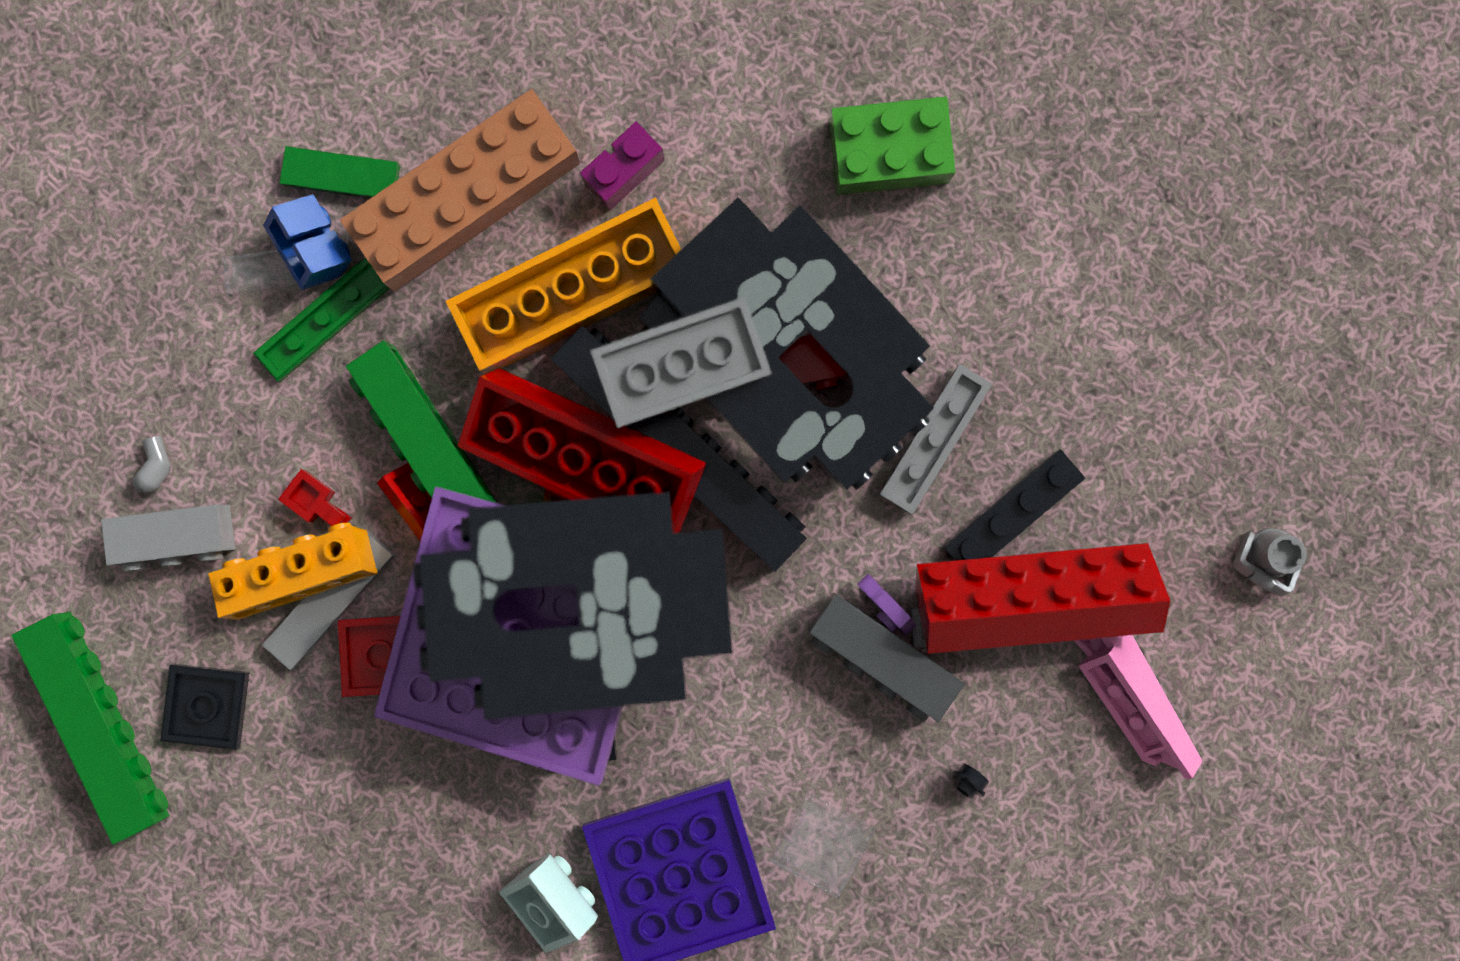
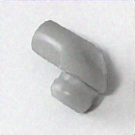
(155, 468)

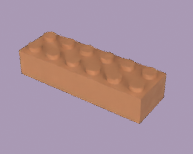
(461, 190)

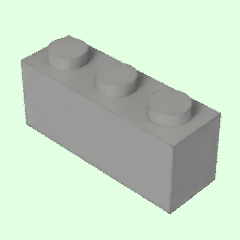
(168, 536)

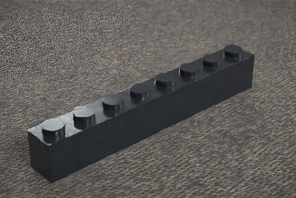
(722, 485)

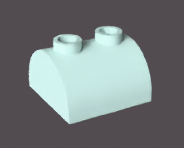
(550, 903)

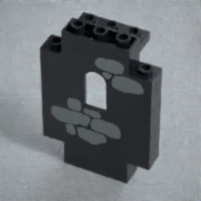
(796, 285)
(640, 600)

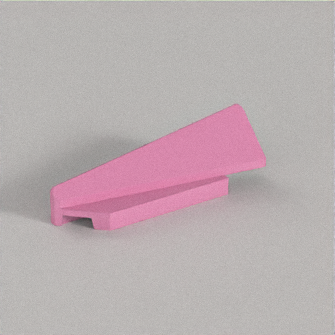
(1138, 702)

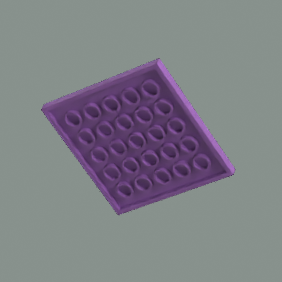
(559, 742)

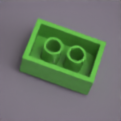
(891, 145)

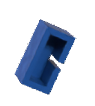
(306, 242)

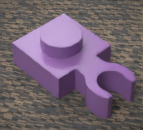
(891, 613)

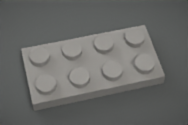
(681, 362)

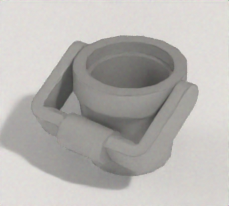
(1271, 555)

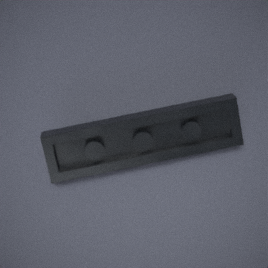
(1016, 509)

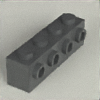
(886, 658)

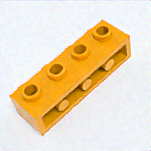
(292, 572)

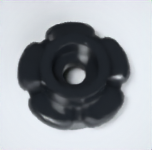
(969, 781)

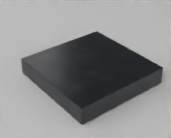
(204, 706)

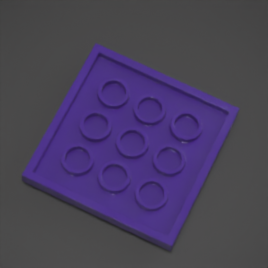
(679, 875)

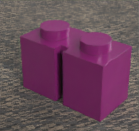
(617, 174)

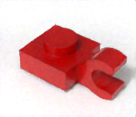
(311, 499)

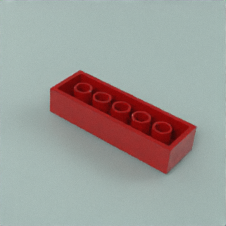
(572, 446)
(1041, 598)

